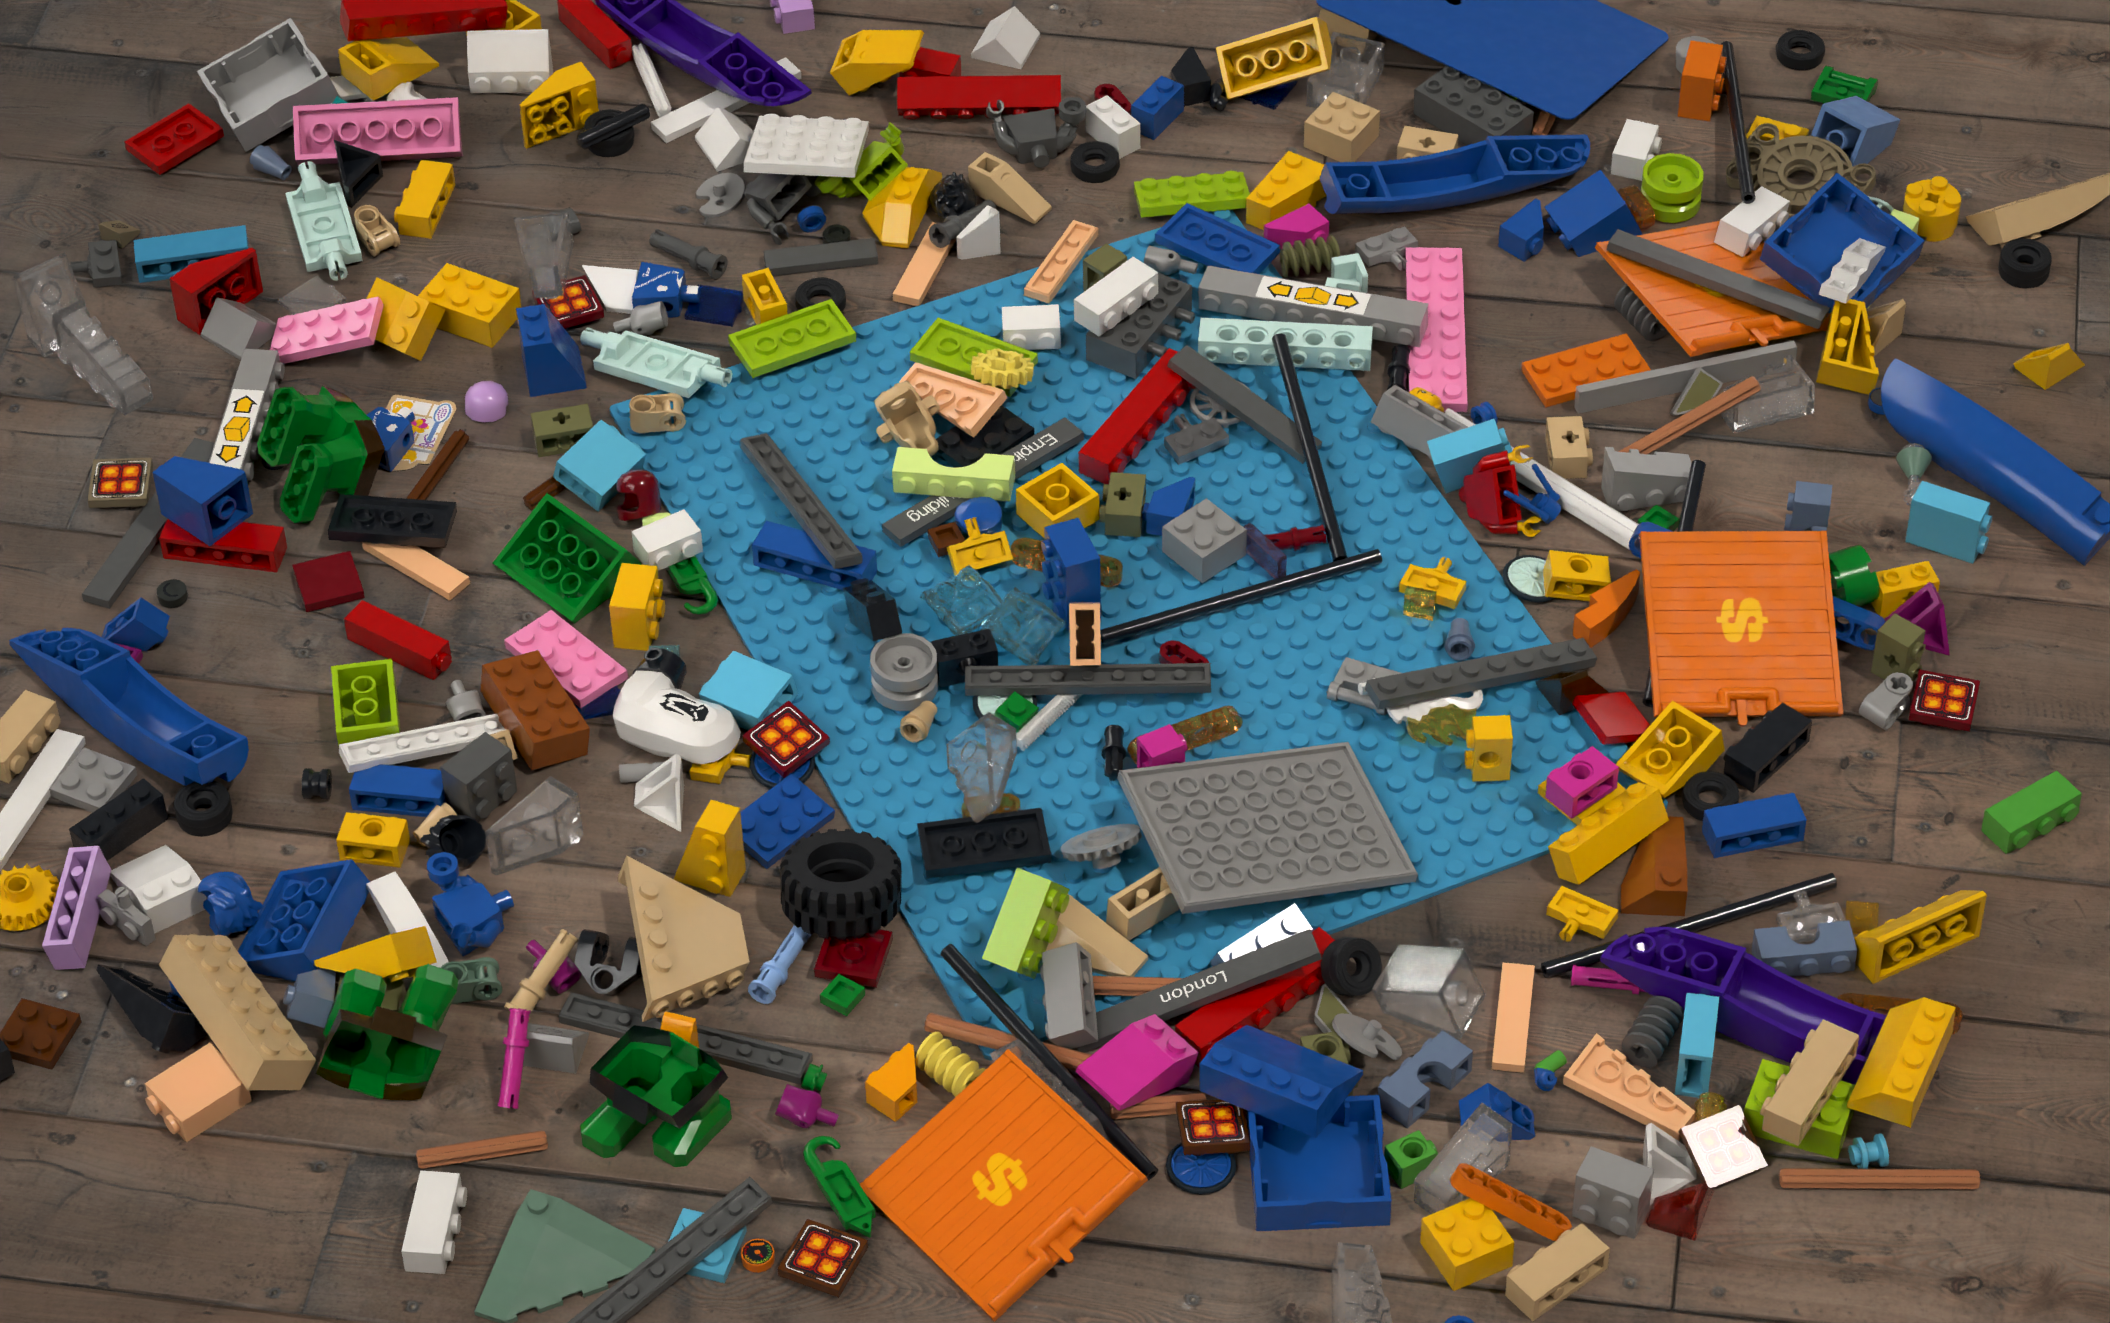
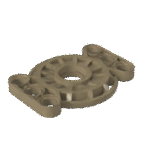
(1795, 153)

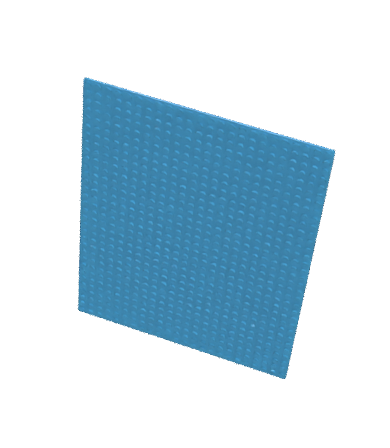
(1264, 655)

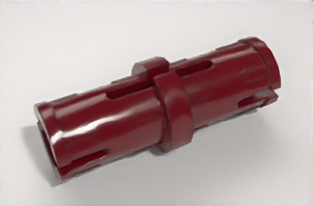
(1298, 538)

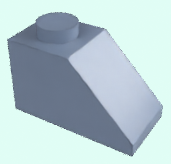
(311, 997)

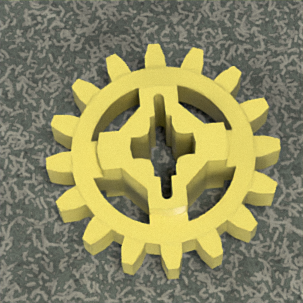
(1002, 368)

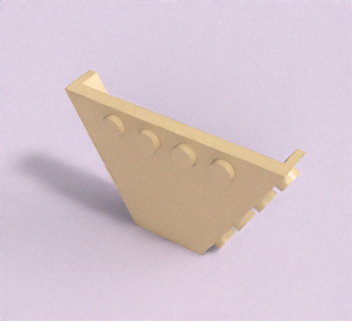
(683, 940)

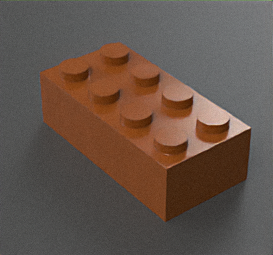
(535, 710)

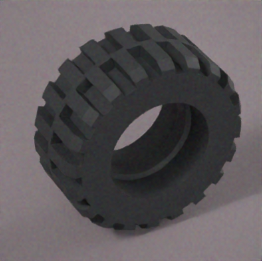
(840, 884)

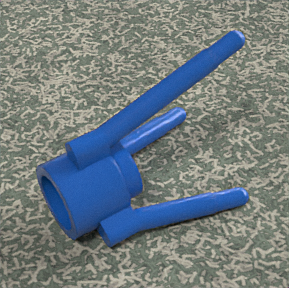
(1542, 504)

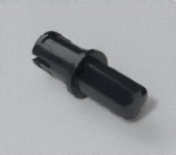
(1113, 751)

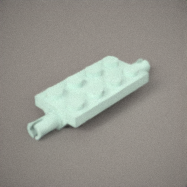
(323, 224)
(654, 362)

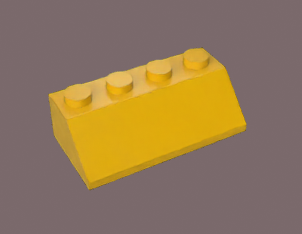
(1275, 57)
(1920, 934)
(1903, 1061)

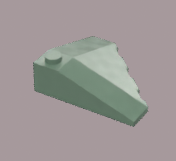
(554, 1254)

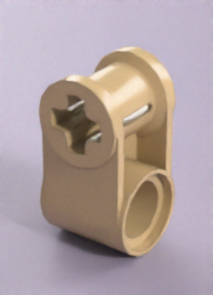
(374, 230)
(653, 413)

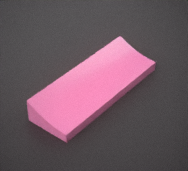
(384, 127)

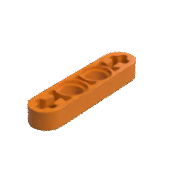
(1509, 1201)

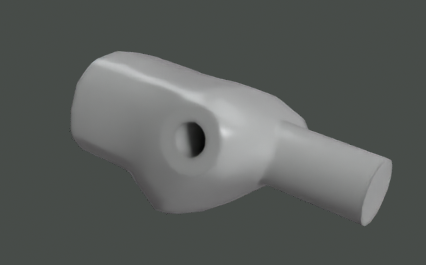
(1167, 261)
(644, 319)
(464, 703)

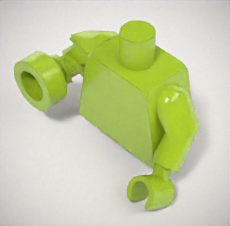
(876, 168)

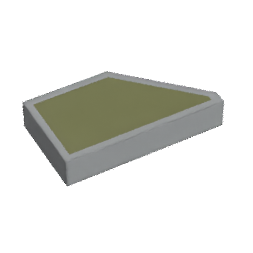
(1697, 391)
(1327, 1008)

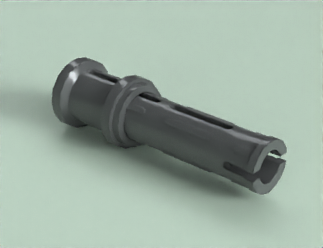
(953, 225)
(697, 257)

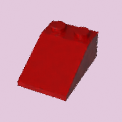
(226, 277)

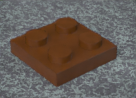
(39, 1033)

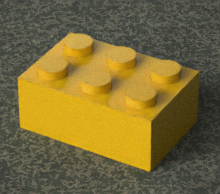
(473, 304)

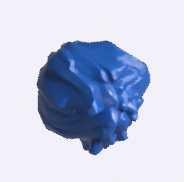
(228, 903)

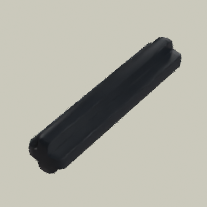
(613, 126)

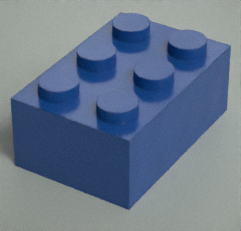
(1070, 567)

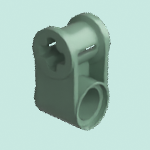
(473, 979)

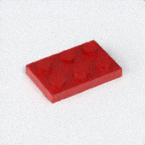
(174, 139)

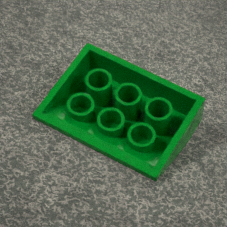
(563, 559)

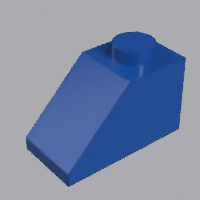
(1523, 232)
(1168, 504)
(138, 626)

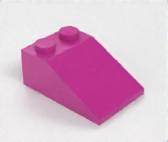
(1139, 1063)

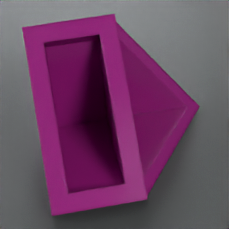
(1928, 613)

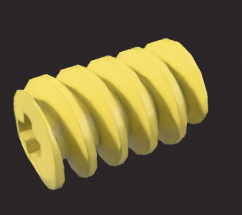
(946, 1063)

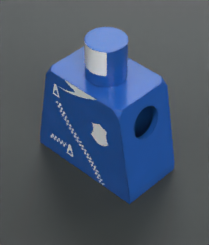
(666, 285)
(395, 434)

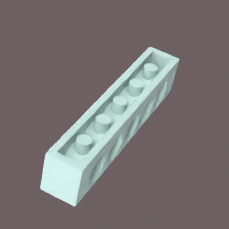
(1309, 343)

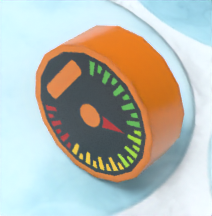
(757, 1255)

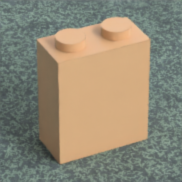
(1085, 633)
(196, 1093)

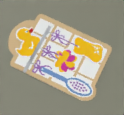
(428, 427)

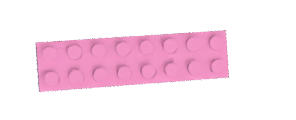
(1440, 361)

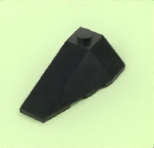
(153, 1011)

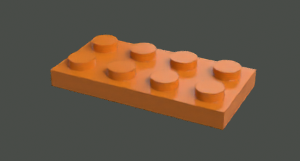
(1558, 374)

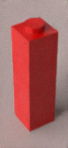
(596, 31)
(398, 640)

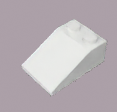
(161, 887)

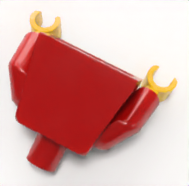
(1485, 494)

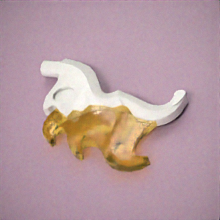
(1436, 716)

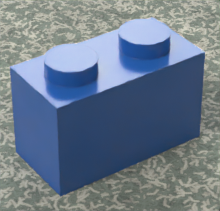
(1158, 106)

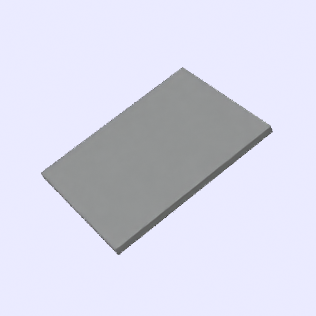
(1266, 827)

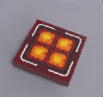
(576, 305)
(1944, 700)
(786, 739)

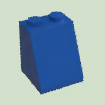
(1590, 215)
(548, 353)
(203, 497)

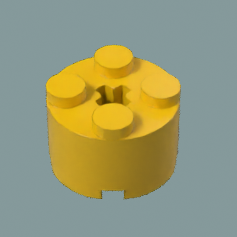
(1935, 205)

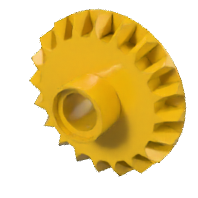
(26, 897)

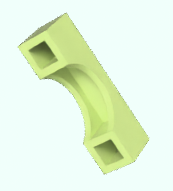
(919, 474)

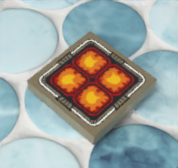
(120, 482)

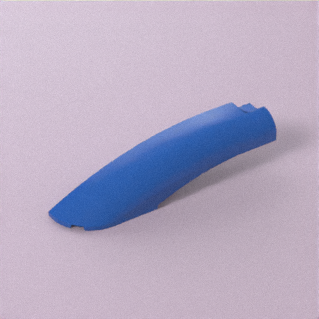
(1454, 176)
(1996, 460)
(132, 706)

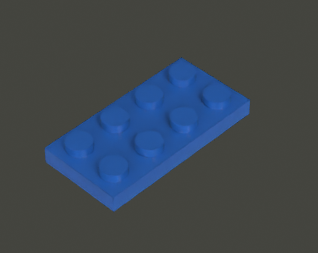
(1216, 241)

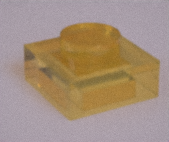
(1420, 603)
(1862, 915)

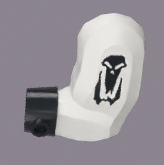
(669, 721)

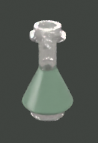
(1913, 461)

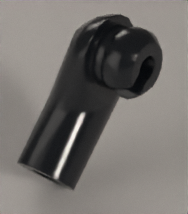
(1216, 99)

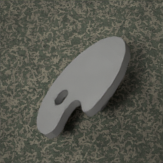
(721, 188)
(1366, 1036)

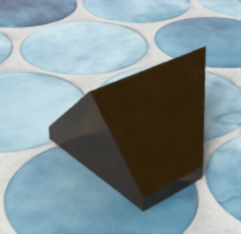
(1564, 686)

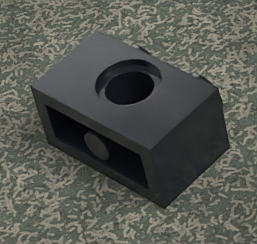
(964, 650)

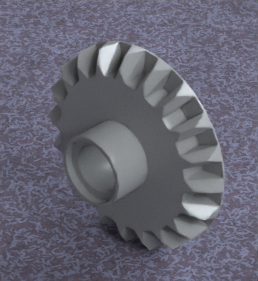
(1102, 844)

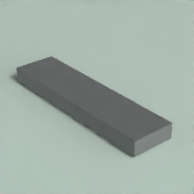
(821, 257)

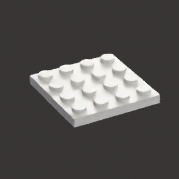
(806, 146)

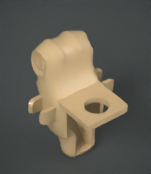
(907, 418)

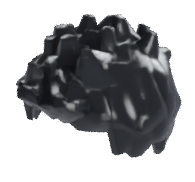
(952, 196)
(458, 836)

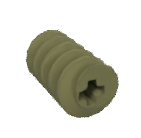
(1308, 255)

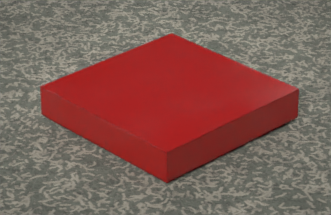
(1611, 717)

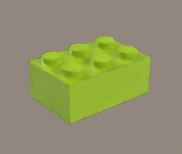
(365, 700)
(1026, 923)
(1827, 1131)

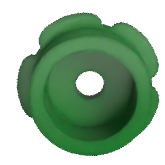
(814, 1078)

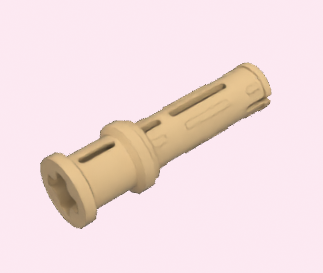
(534, 988)

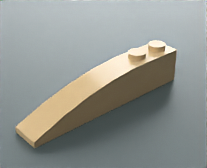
(2038, 213)

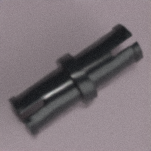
(1399, 368)

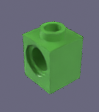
(1409, 1157)

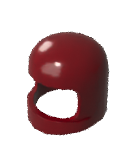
(640, 491)

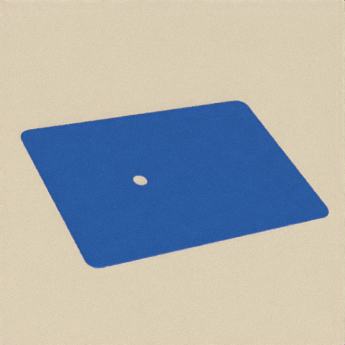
(1535, 50)

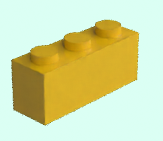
(425, 199)

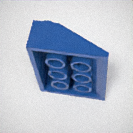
(304, 918)
(1277, 1079)

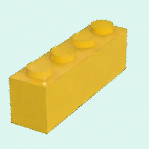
(1608, 833)

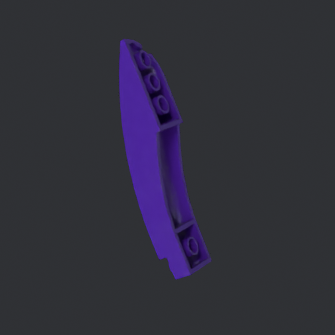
(707, 51)
(1755, 999)

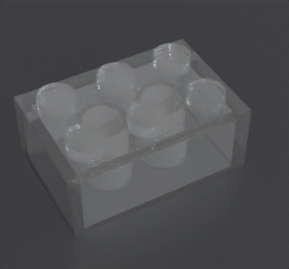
(1352, 72)

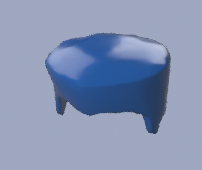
(987, 513)

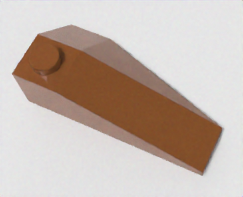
(1658, 873)

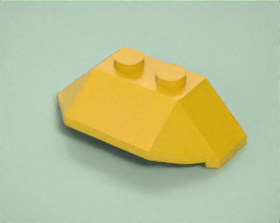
(901, 206)

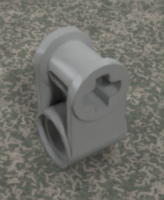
(1887, 700)

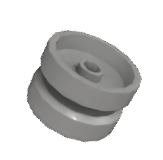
(904, 671)

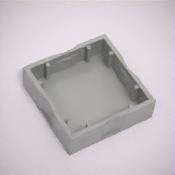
(264, 82)

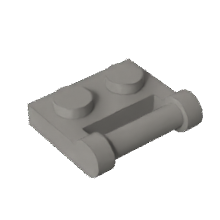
(1347, 680)

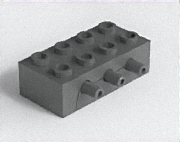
(1470, 108)
(1143, 334)

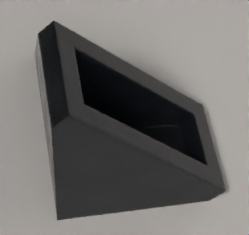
(357, 170)

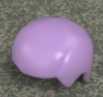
(486, 401)

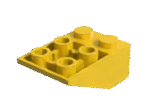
(874, 57)
(383, 64)
(559, 105)

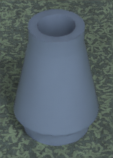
(269, 162)
(1459, 640)

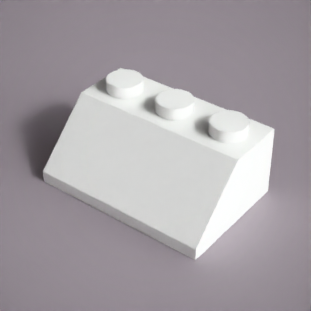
(508, 60)

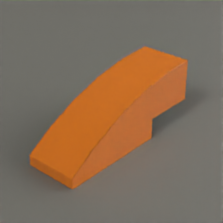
(1606, 609)

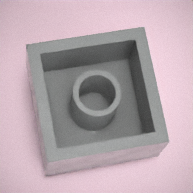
(1204, 540)
(1612, 1192)

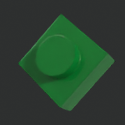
(1660, 517)
(1016, 711)
(842, 995)

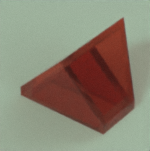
(1681, 1211)

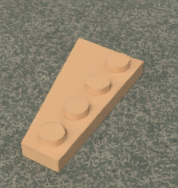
(960, 399)
(1617, 1084)

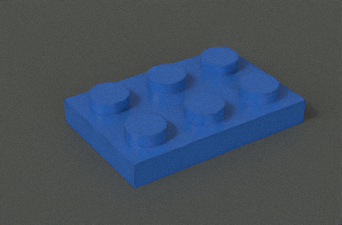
(781, 819)

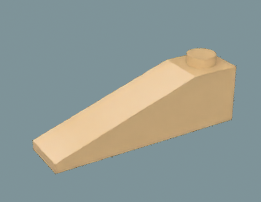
(1108, 949)

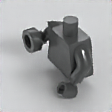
(1034, 134)
(774, 195)

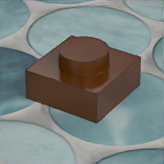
(944, 536)

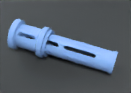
(776, 970)

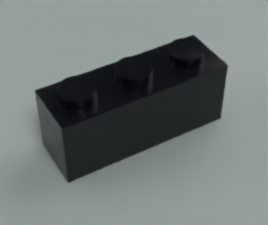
(872, 609)
(1767, 747)
(121, 820)

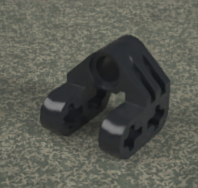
(593, 949)

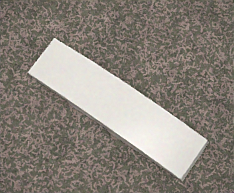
(1852, 271)
(401, 910)

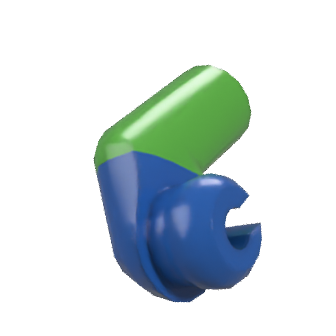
(1545, 1070)

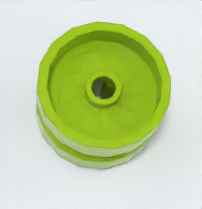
(1673, 187)

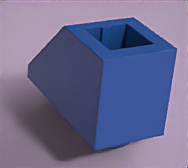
(1500, 1102)

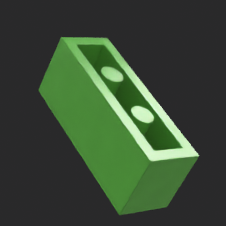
(2031, 812)

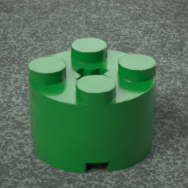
(1851, 576)

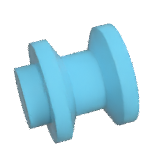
(1863, 1153)

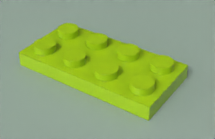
(1203, 191)
(792, 338)
(952, 346)

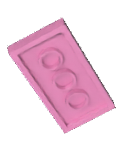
(327, 330)
(574, 659)

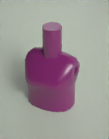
(565, 976)
(803, 1108)

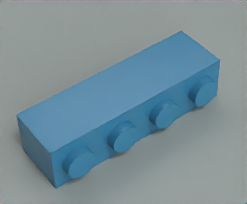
(166, 255)

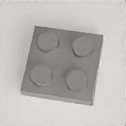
(92, 780)

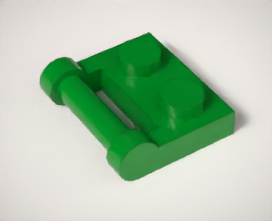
(1837, 85)

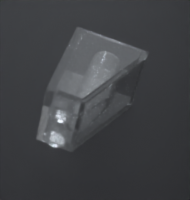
(1430, 988)

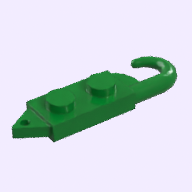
(691, 580)
(840, 1188)

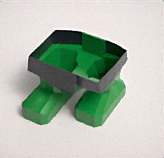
(655, 1077)

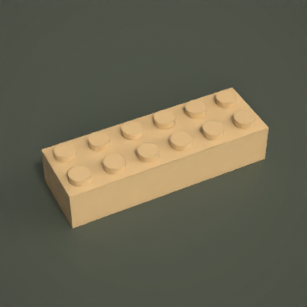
(237, 1012)

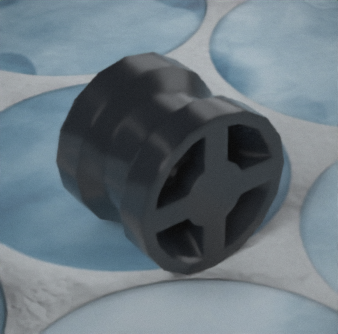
(316, 783)

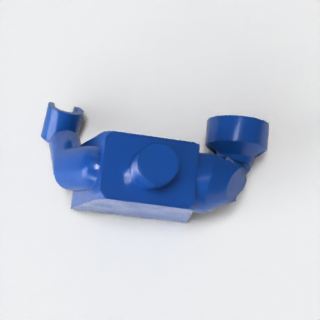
(466, 908)

